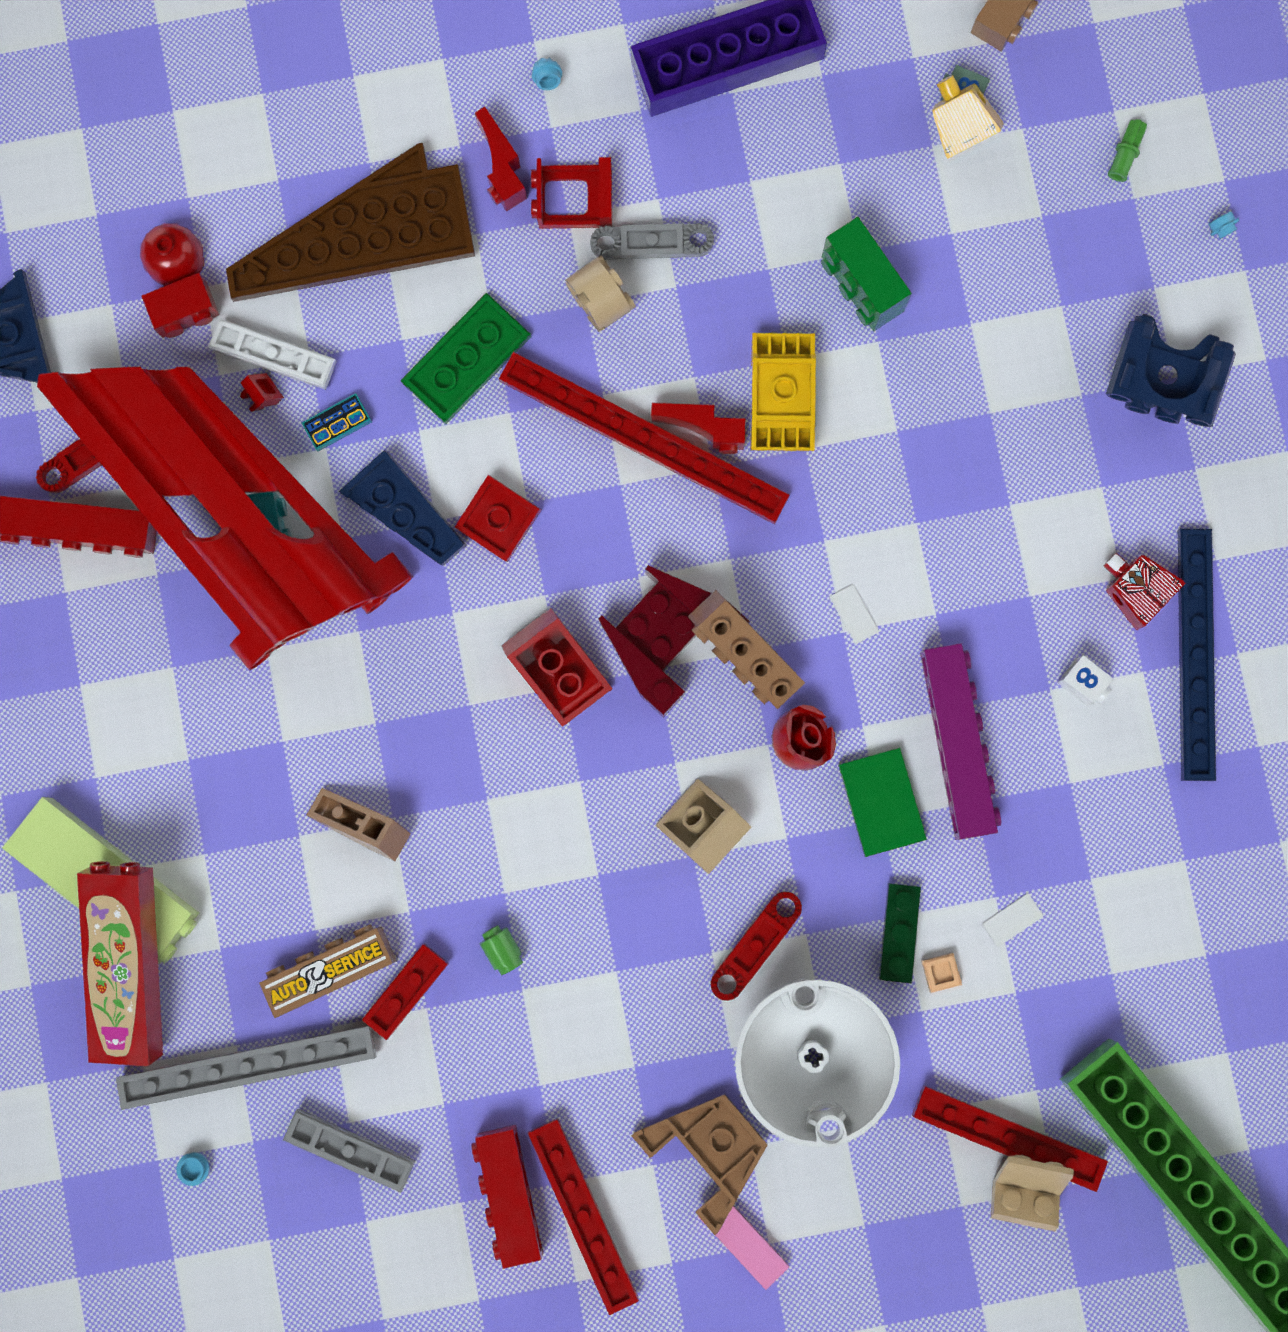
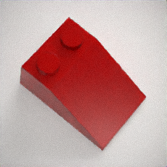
(556, 667)

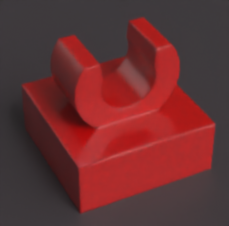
(261, 391)

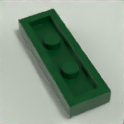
(899, 933)

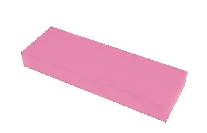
(751, 1249)

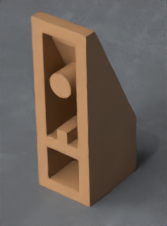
(359, 824)

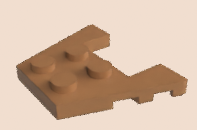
(720, 1143)

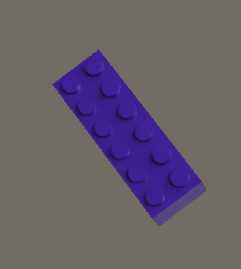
(727, 53)

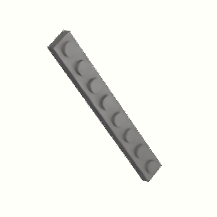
(245, 1067)

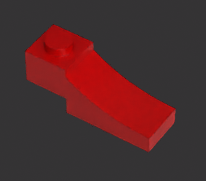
(503, 182)
(724, 433)

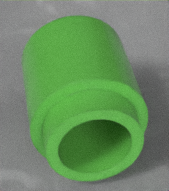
(501, 949)

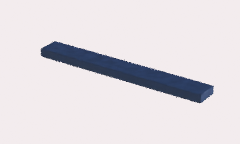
(1196, 655)

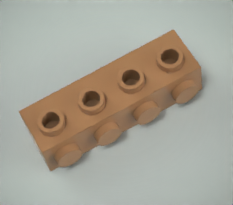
(745, 649)

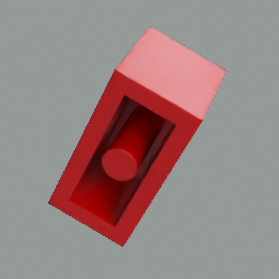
(180, 306)

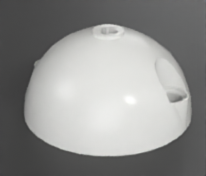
(851, 1077)

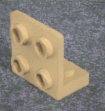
(1029, 1192)

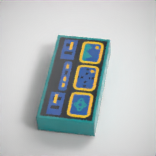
(336, 422)

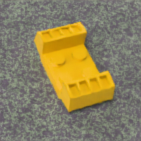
(783, 392)

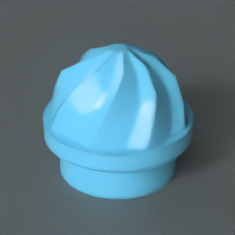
(546, 74)

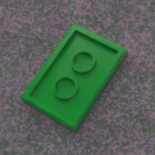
(882, 802)

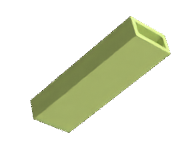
(60, 845)

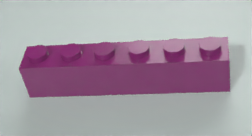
(959, 741)

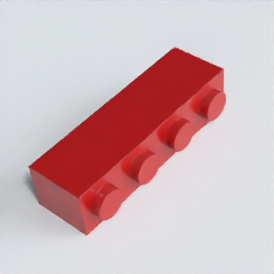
(508, 1196)

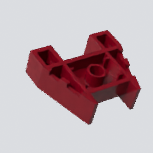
(656, 636)

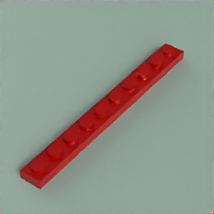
(644, 438)

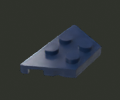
(20, 335)

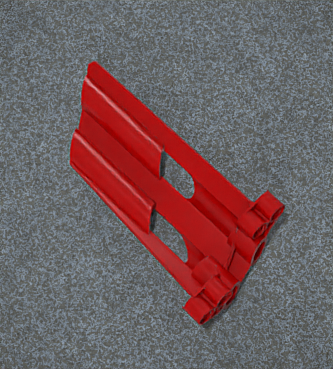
(177, 438)

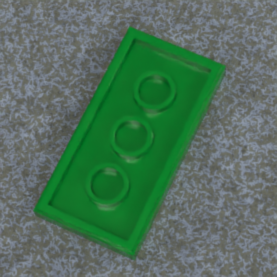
(466, 358)

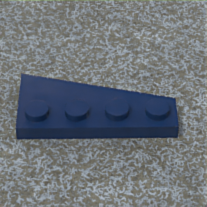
(397, 502)

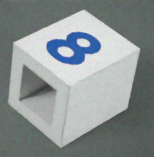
(1086, 681)

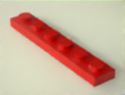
(1006, 1136)
(583, 1216)

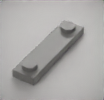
(349, 1150)

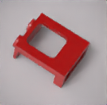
(599, 194)

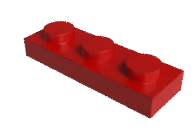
(405, 991)

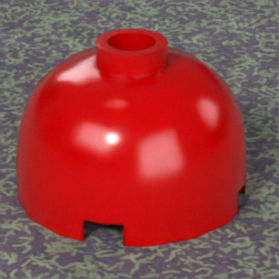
(171, 253)
(803, 738)

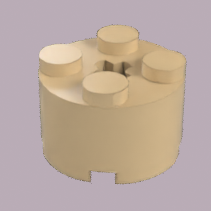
(599, 293)

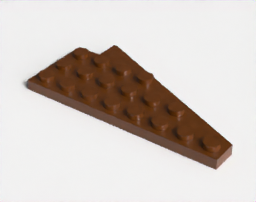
(376, 227)

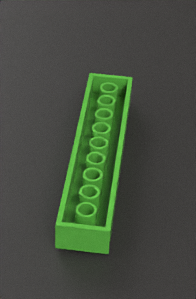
(1185, 1180)

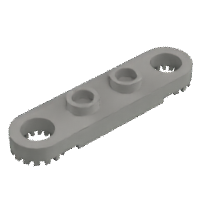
(652, 241)

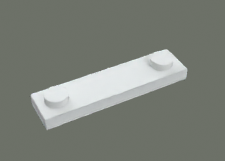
(272, 354)

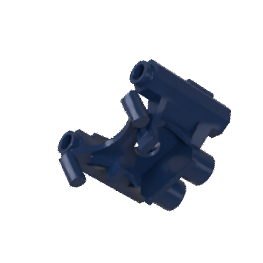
(1197, 385)

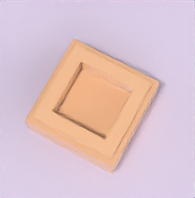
(941, 972)

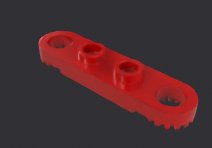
(72, 462)
(756, 946)

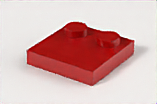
(498, 518)

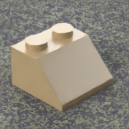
(703, 826)

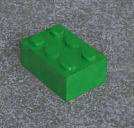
(865, 274)

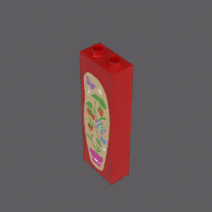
(120, 964)

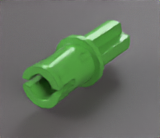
(1127, 150)

